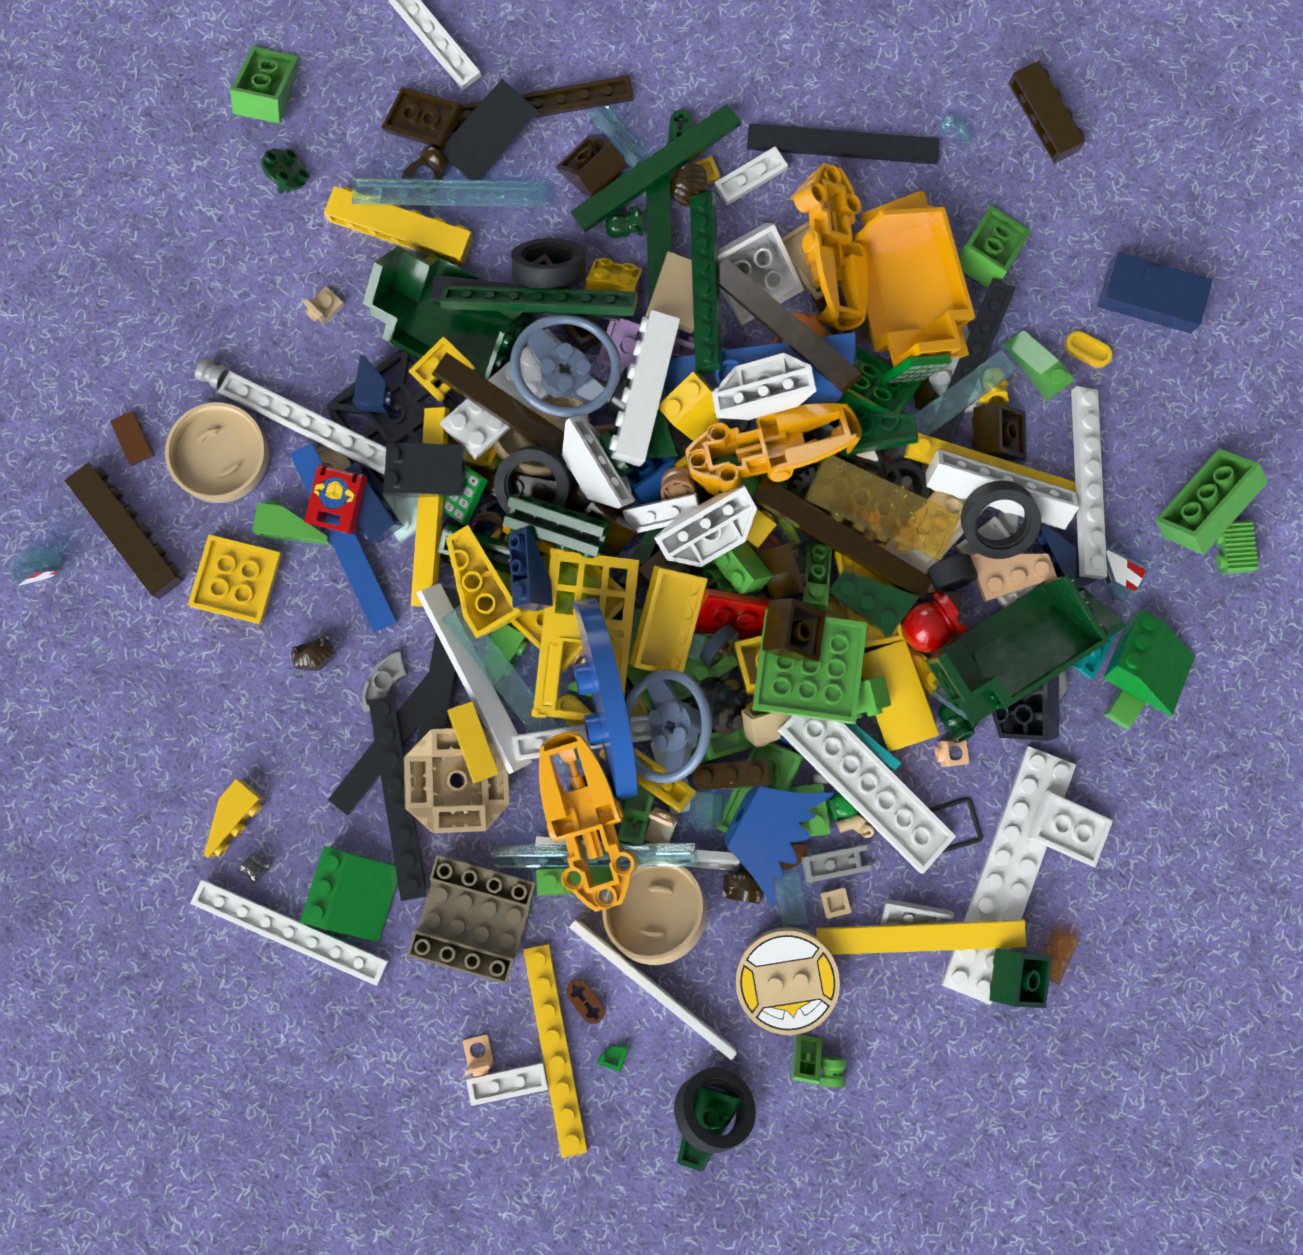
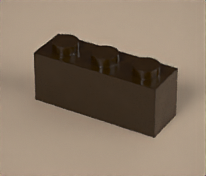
(734, 775)

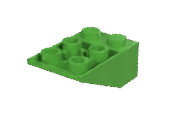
(737, 572)

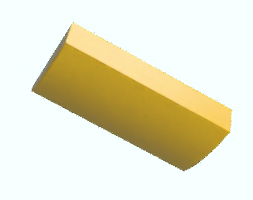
(668, 620)
(910, 715)

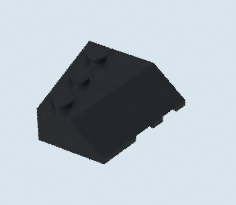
(1031, 716)

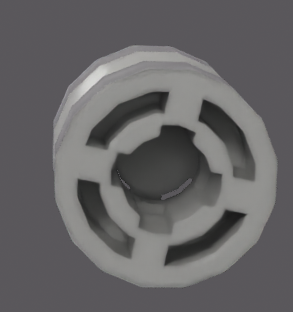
(210, 372)

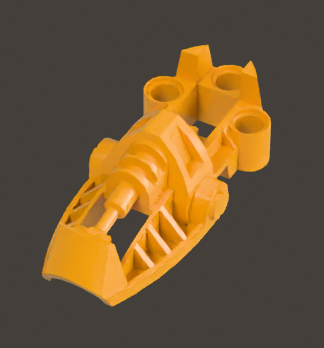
(830, 247)
(772, 448)
(583, 814)

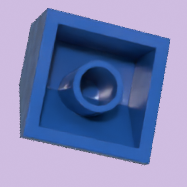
(646, 479)

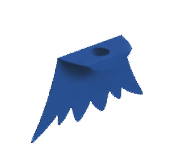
(764, 829)

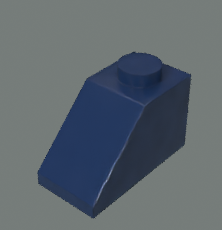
(371, 389)

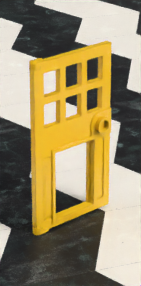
(564, 627)

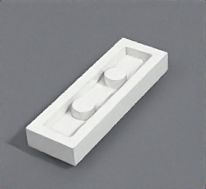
(751, 175)
(659, 513)
(507, 1084)

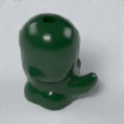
(623, 225)
(959, 727)

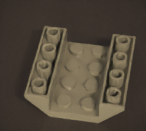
(472, 919)

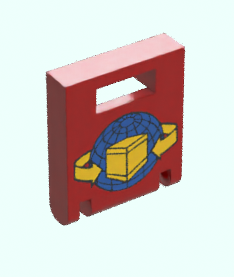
(336, 493)

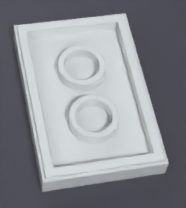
(1070, 828)

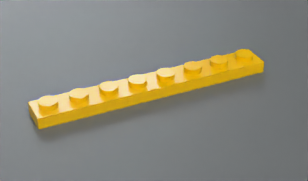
(927, 447)
(555, 1051)

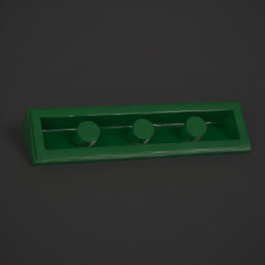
(495, 549)

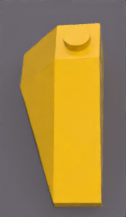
(481, 592)

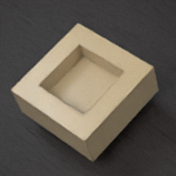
(835, 902)

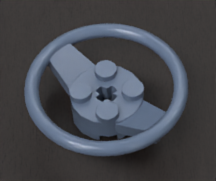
(557, 357)
(673, 724)

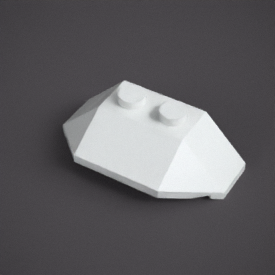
(764, 387)
(592, 466)
(709, 529)

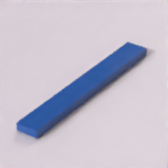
(348, 551)

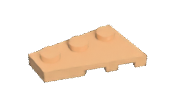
(1011, 574)

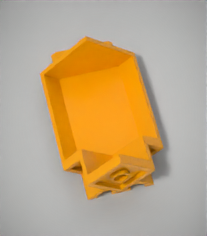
(914, 280)

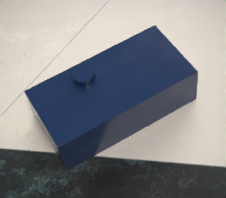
(1155, 293)

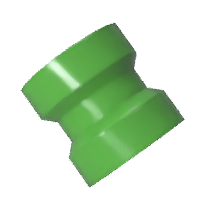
(833, 1071)

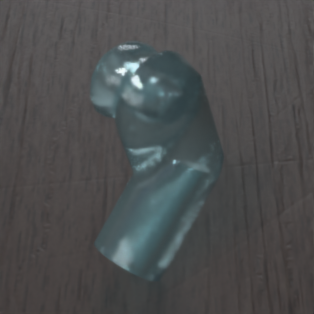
(958, 125)

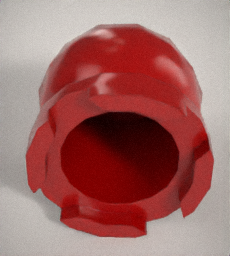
(930, 625)

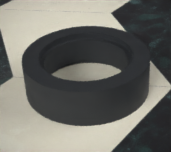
(555, 276)
(539, 454)
(1015, 543)
(688, 1123)

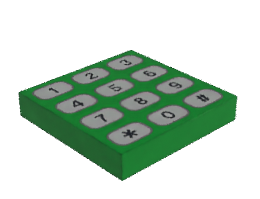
(916, 368)
(463, 506)

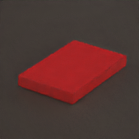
(740, 611)

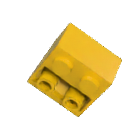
(613, 276)

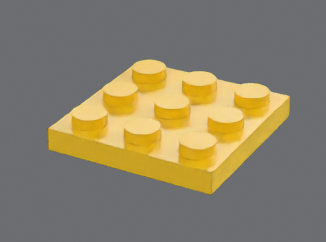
(235, 579)

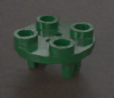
(284, 169)

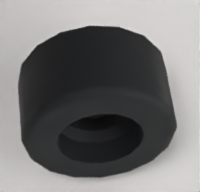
(953, 572)

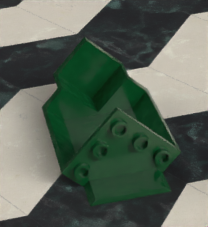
(401, 298)
(1022, 647)

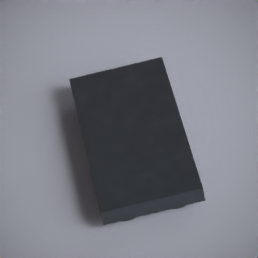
(489, 131)

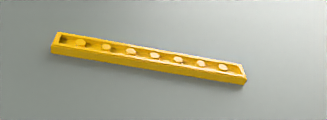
(428, 516)
(924, 937)

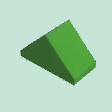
(806, 1059)

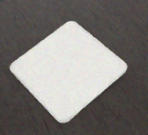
(1009, 521)

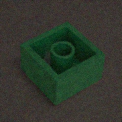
(1020, 978)

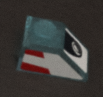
(36, 565)
(1124, 575)

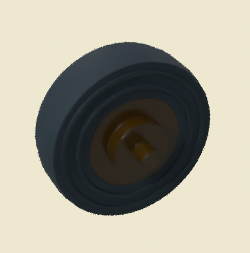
(719, 645)

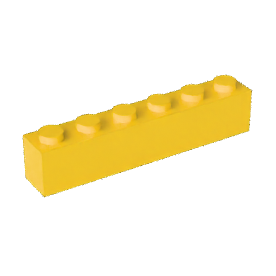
(400, 226)

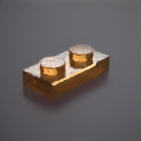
(1061, 948)

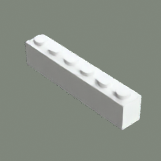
(645, 388)
(963, 476)

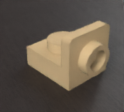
(323, 306)

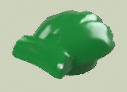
(839, 807)

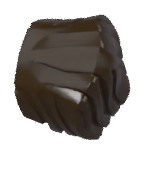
(688, 181)
(313, 654)
(741, 887)

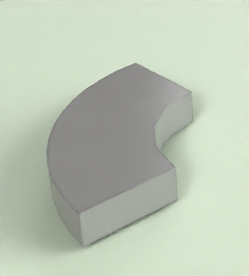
(383, 678)

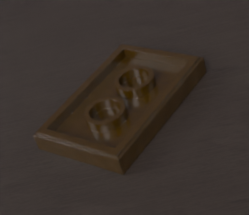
(422, 117)

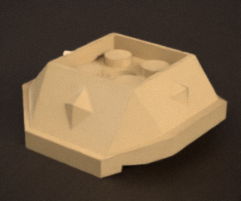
(436, 801)

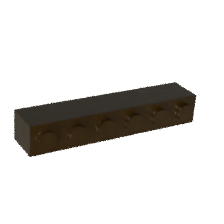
(124, 530)

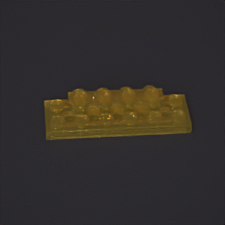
(882, 508)

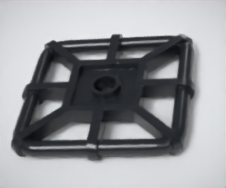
(412, 413)

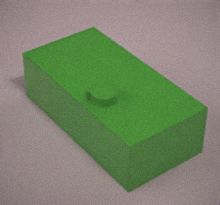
(1211, 501)

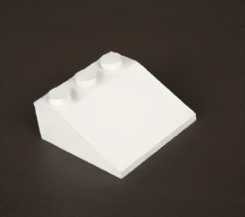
(766, 262)

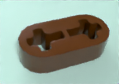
(590, 997)

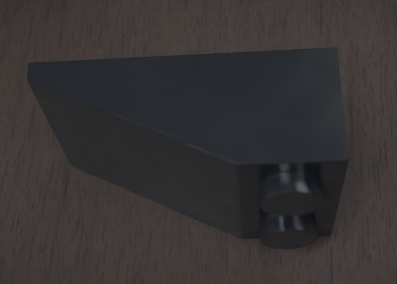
(424, 470)

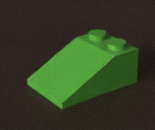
(264, 84)
(992, 247)

